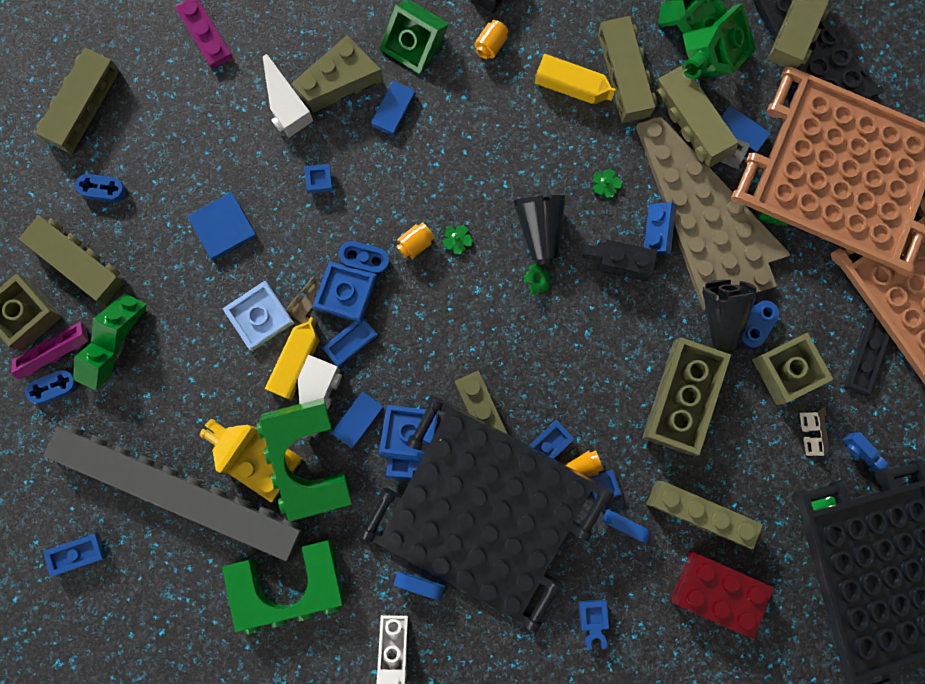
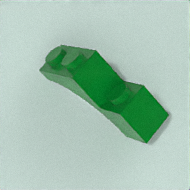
(109, 329)

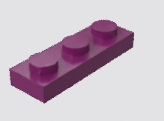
(204, 32)
(49, 351)

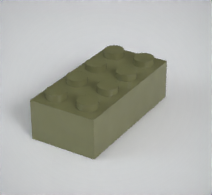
(686, 396)

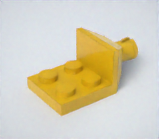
(242, 455)

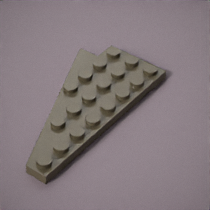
(713, 232)

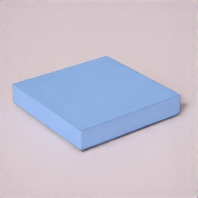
(258, 316)

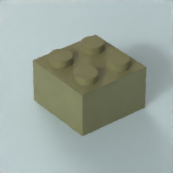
(24, 312)
(792, 369)

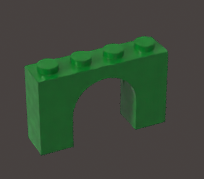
(298, 495)
(253, 609)

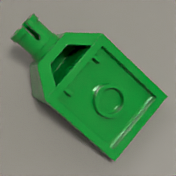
(691, 14)
(720, 47)

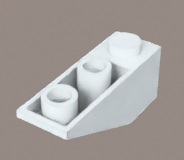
(316, 382)
(392, 650)

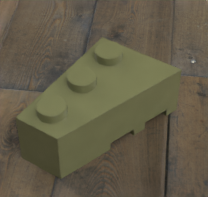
(336, 75)

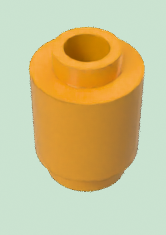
(491, 39)
(415, 241)

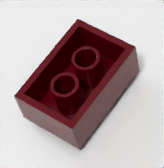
(722, 594)

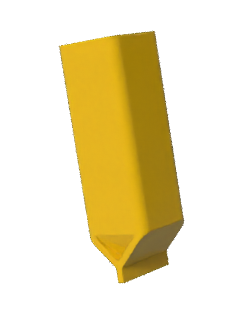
(573, 80)
(299, 345)

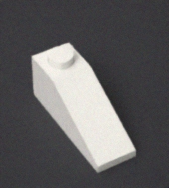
(284, 103)

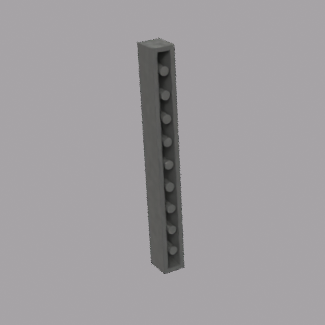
(174, 492)

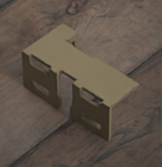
(303, 307)
(812, 426)

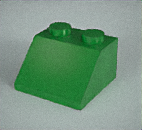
(413, 35)

